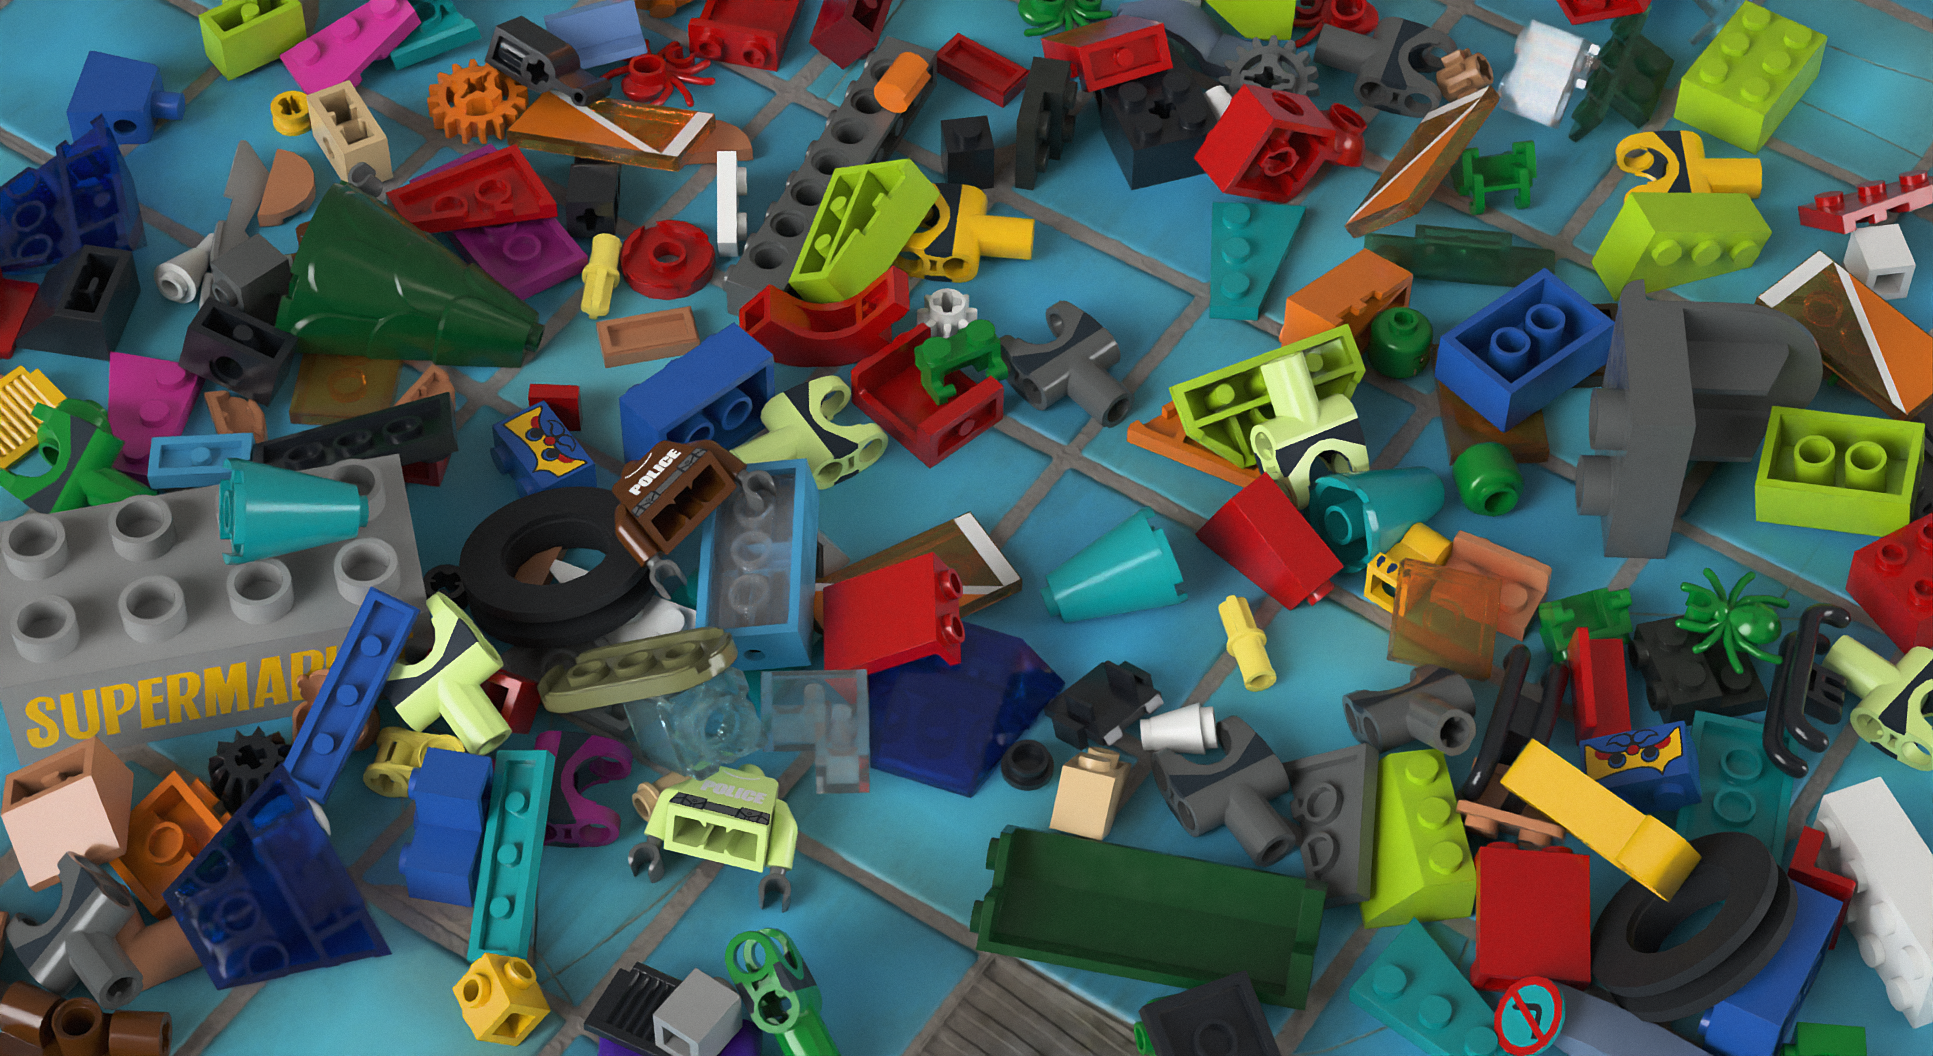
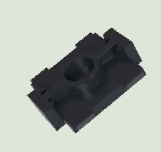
(1103, 704)

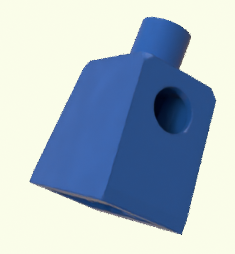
(126, 94)

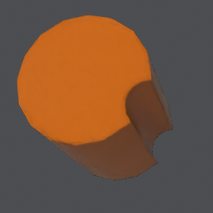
(902, 82)

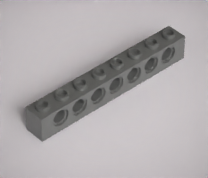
(852, 136)

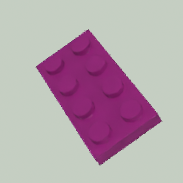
(517, 254)

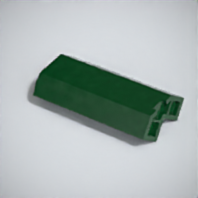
(1149, 914)

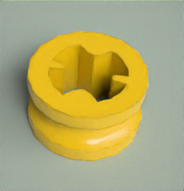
(290, 103)

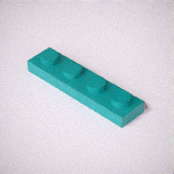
(511, 854)

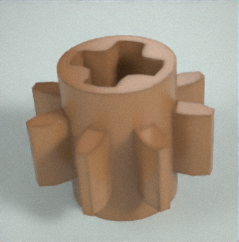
(1463, 74)

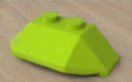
(1229, 402)

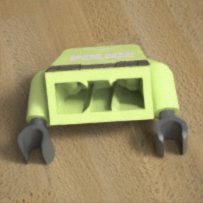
(727, 821)

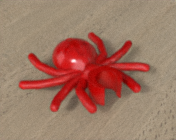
(1350, 15)
(653, 73)

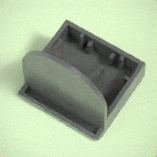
(1682, 389)

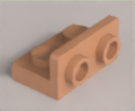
(1523, 577)

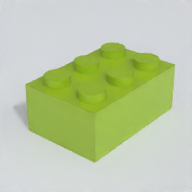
(1750, 77)
(1839, 471)

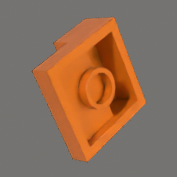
(166, 836)

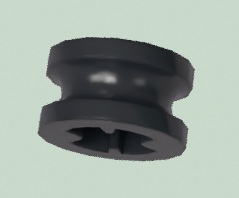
(448, 577)

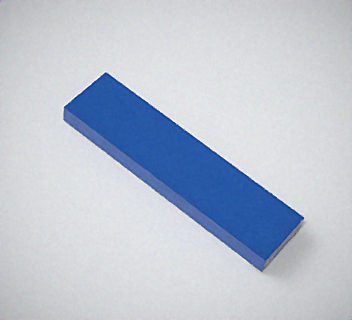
(349, 693)

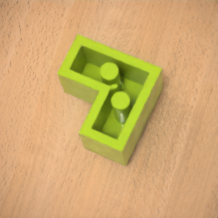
(250, 33)

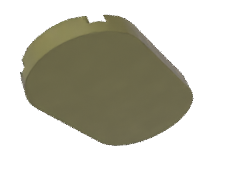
(638, 669)

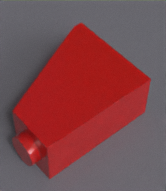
(1272, 544)

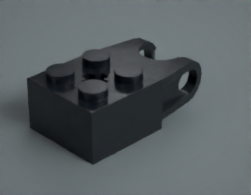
(1156, 124)

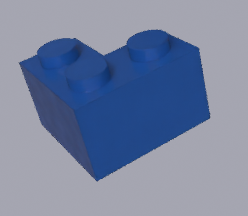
(450, 826)

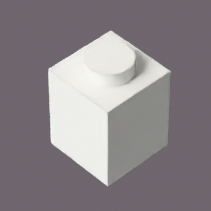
(1881, 260)

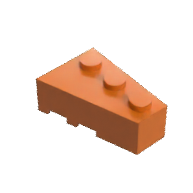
(1347, 295)

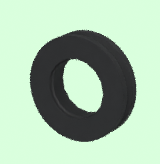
(554, 612)
(1716, 960)

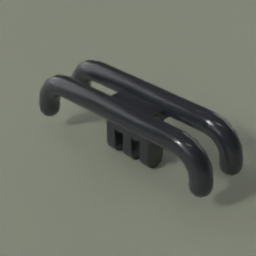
(1803, 688)
(1516, 722)

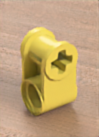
(398, 760)

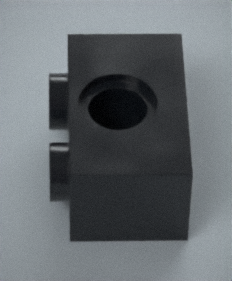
(238, 351)

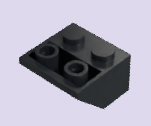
(83, 304)

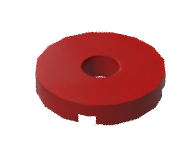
(671, 279)

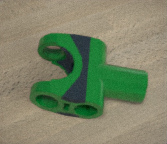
(82, 470)
(781, 977)

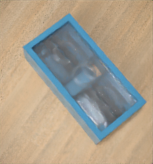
(762, 569)

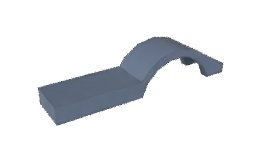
(1196, 32)

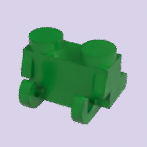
(1495, 173)
(971, 345)
(1598, 609)

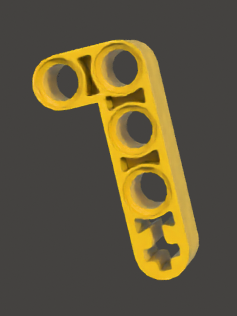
(1602, 820)

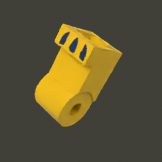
(1419, 544)

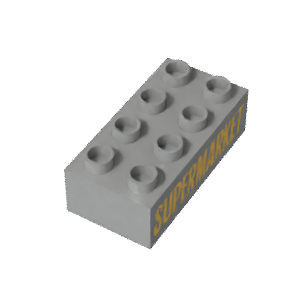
(145, 635)

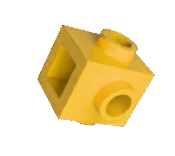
(501, 999)

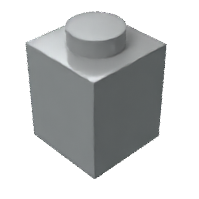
(698, 1016)

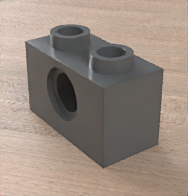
(252, 278)

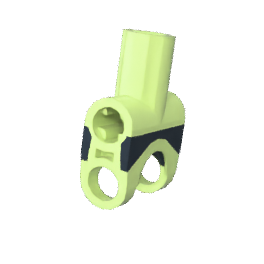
(802, 429)
(1304, 430)
(450, 681)
(1892, 699)

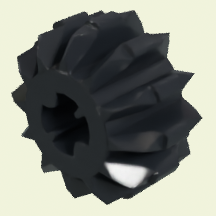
(245, 765)

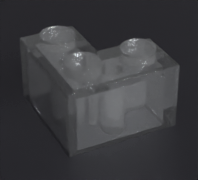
(1546, 73)
(824, 715)

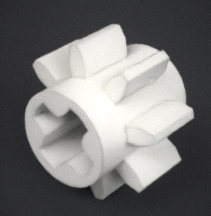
(946, 312)

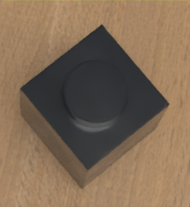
(967, 152)

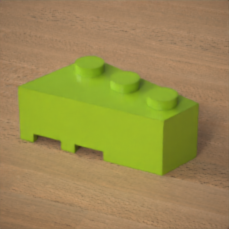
(861, 228)
(1679, 239)

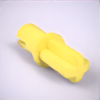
(601, 275)
(1246, 644)

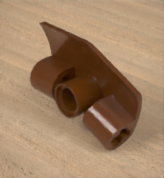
(48, 1025)

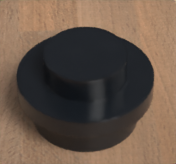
(1027, 765)

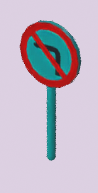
(1529, 1016)

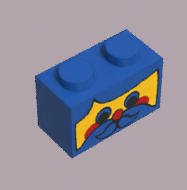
(540, 452)
(1646, 766)

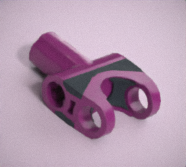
(576, 769)

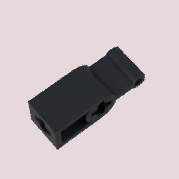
(543, 62)
(593, 197)

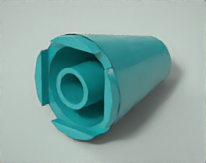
(1371, 510)
(284, 511)
(1116, 574)

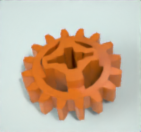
(477, 102)

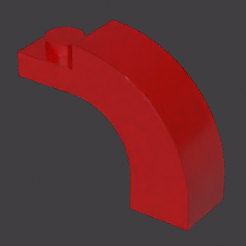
(827, 333)

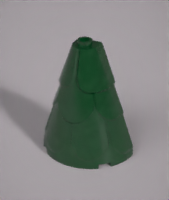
(396, 293)

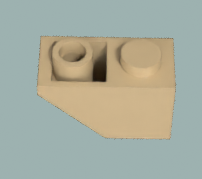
(1090, 793)

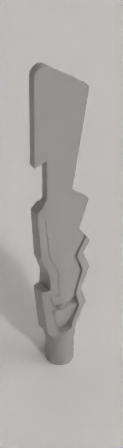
(246, 189)

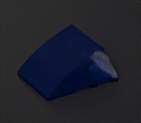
(68, 203)
(960, 719)
(272, 894)

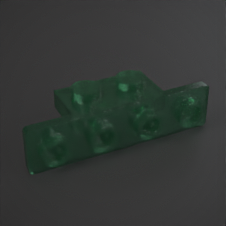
(1626, 79)
(1462, 255)

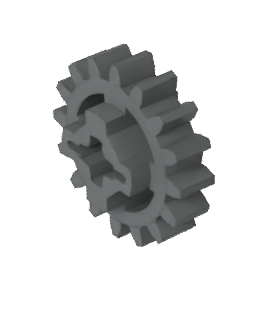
(1271, 69)

